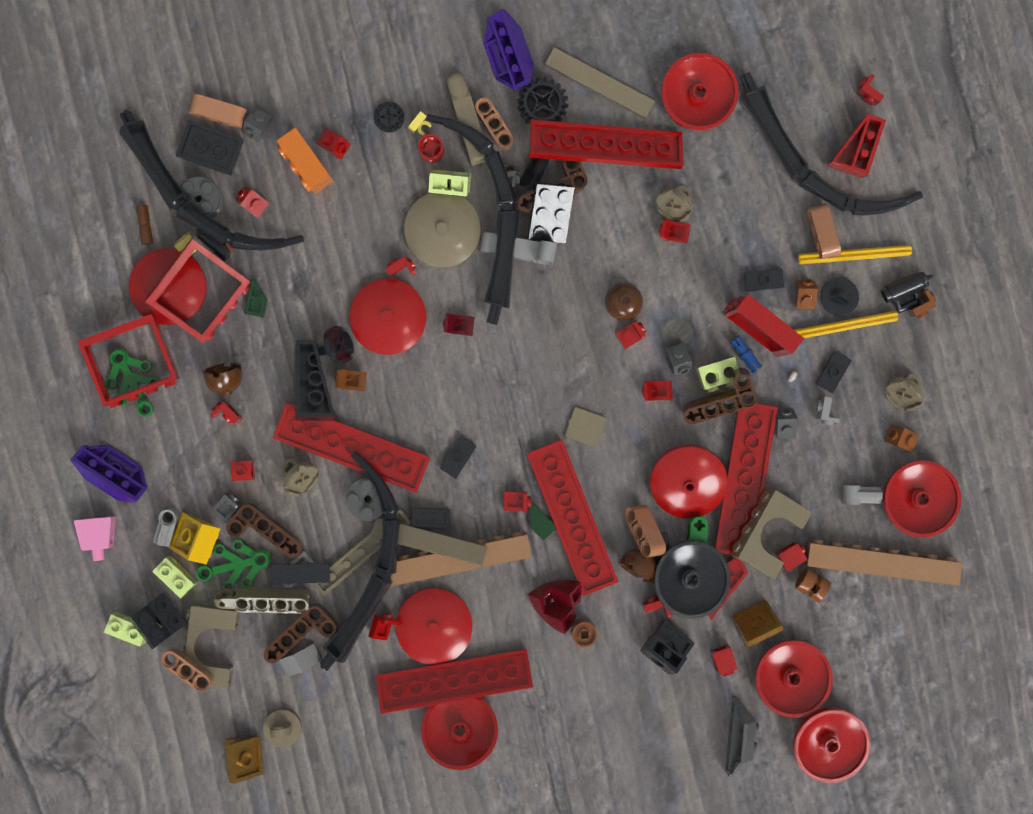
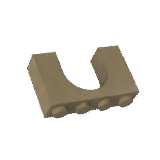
(749, 546)
(202, 618)

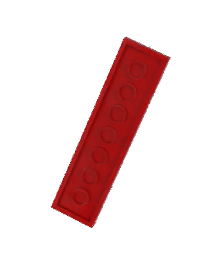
(606, 144)
(338, 442)
(745, 472)
(572, 517)
(454, 681)

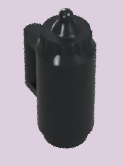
(906, 287)

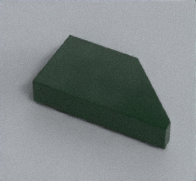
(256, 300)
(540, 523)

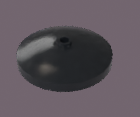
(708, 583)

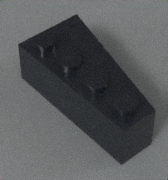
(311, 393)

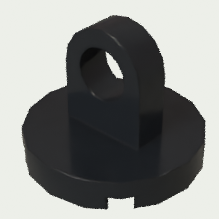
(839, 297)
(337, 345)

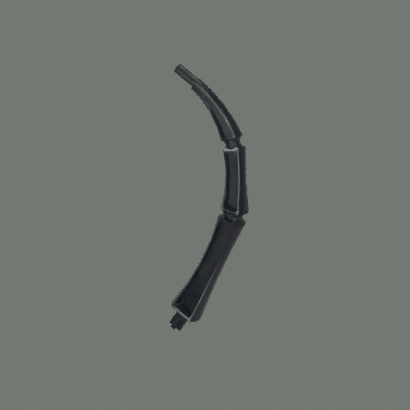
(760, 107)
(139, 141)
(507, 217)
(343, 641)

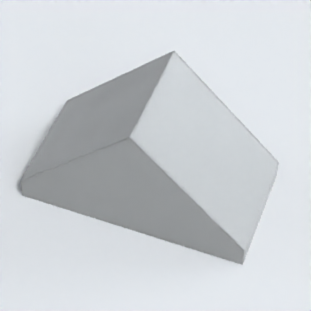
(300, 660)

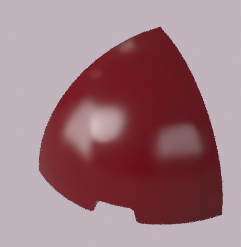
(557, 602)

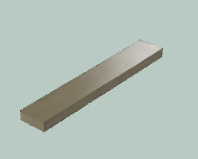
(599, 83)
(435, 543)
(355, 558)

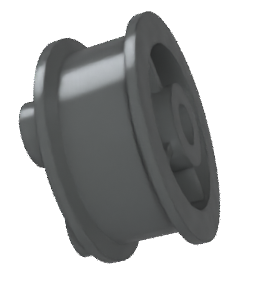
(211, 195)
(357, 501)

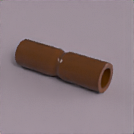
(144, 222)

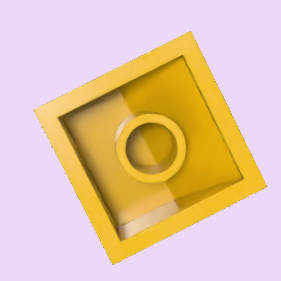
(194, 538)

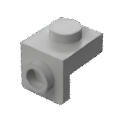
(823, 407)

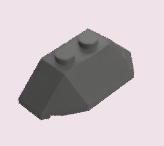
(740, 738)

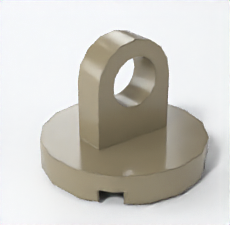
(675, 203)
(905, 392)
(300, 477)
(282, 728)

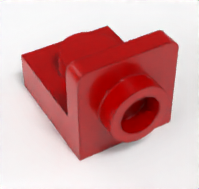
(631, 334)
(229, 415)

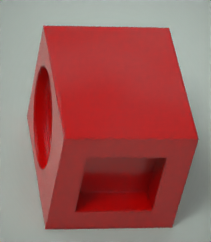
(242, 470)
(792, 555)
(724, 660)

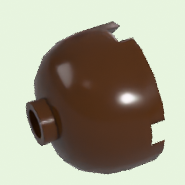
(623, 301)
(223, 378)
(638, 565)

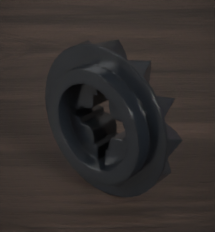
(395, 123)

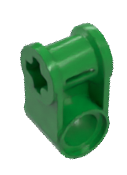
(697, 534)

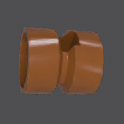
(806, 582)
(583, 632)

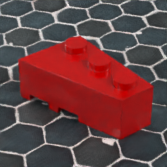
(859, 148)

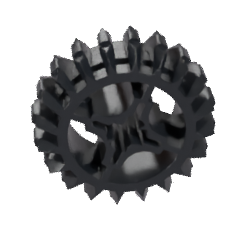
(536, 97)

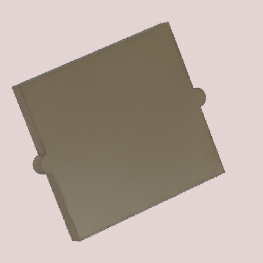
(585, 427)

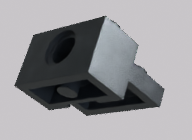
(157, 621)
(667, 648)

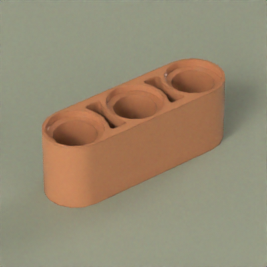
(217, 111)
(487, 117)
(824, 231)
(645, 531)
(177, 669)

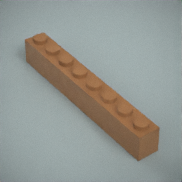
(883, 563)
(431, 565)

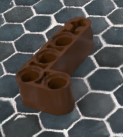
(571, 174)
(721, 408)
(268, 533)
(297, 635)

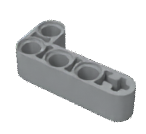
(527, 250)

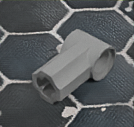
(856, 494)
(166, 528)

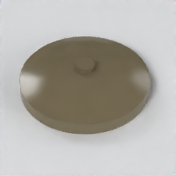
(442, 230)

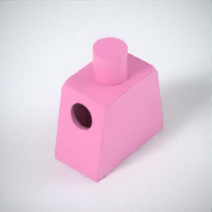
(96, 535)

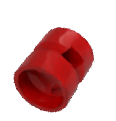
(430, 148)

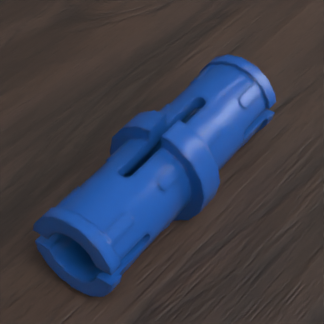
(746, 354)

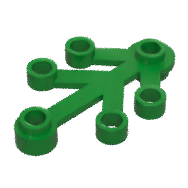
(130, 378)
(237, 564)

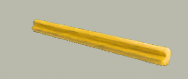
(858, 254)
(848, 324)

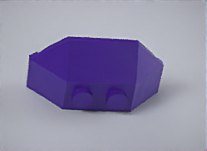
(508, 51)
(111, 472)

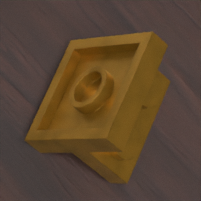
(757, 623)
(243, 758)

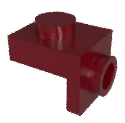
(458, 324)

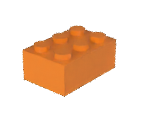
(303, 161)

